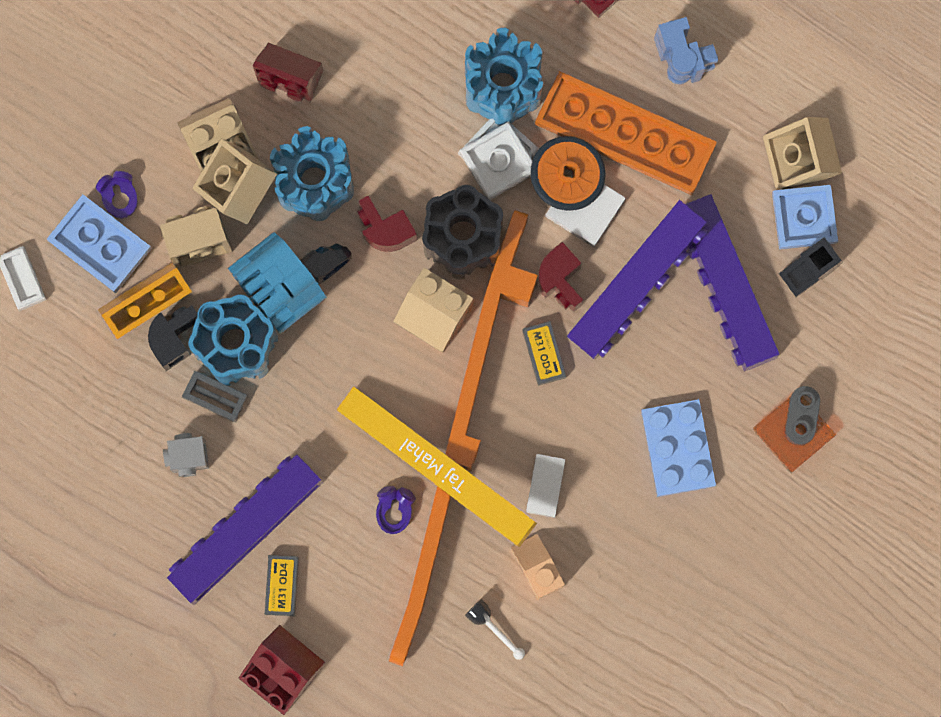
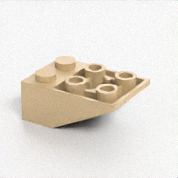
(211, 125)

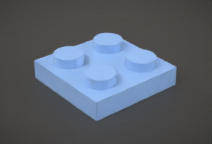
(804, 216)

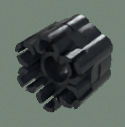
(462, 255)

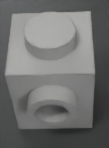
(186, 455)

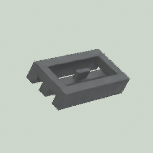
(192, 386)

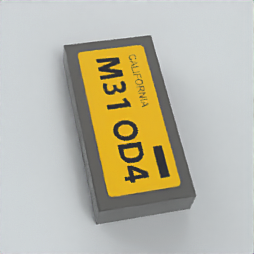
(544, 353)
(281, 585)

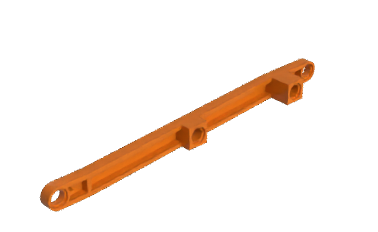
(511, 285)

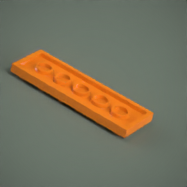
(626, 133)

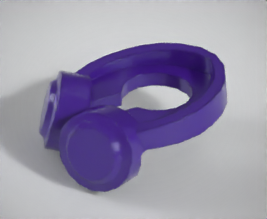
(105, 187)
(405, 498)

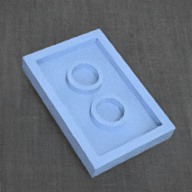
(99, 243)
(678, 448)

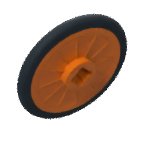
(563, 191)

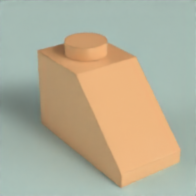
(538, 567)

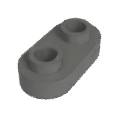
(802, 415)

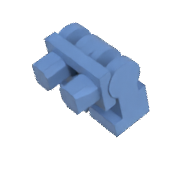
(683, 60)

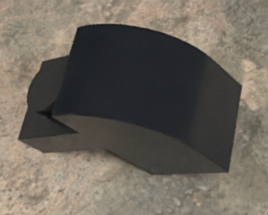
(811, 267)
(164, 336)

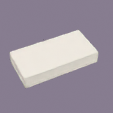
(21, 278)
(545, 485)

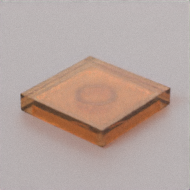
(772, 433)

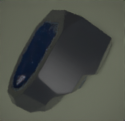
(326, 261)

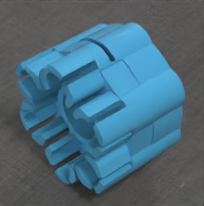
(506, 56)
(308, 152)
(282, 279)
(245, 361)

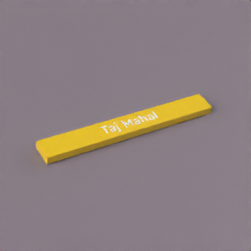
(437, 466)

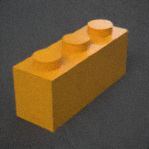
(144, 300)

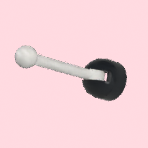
(480, 615)

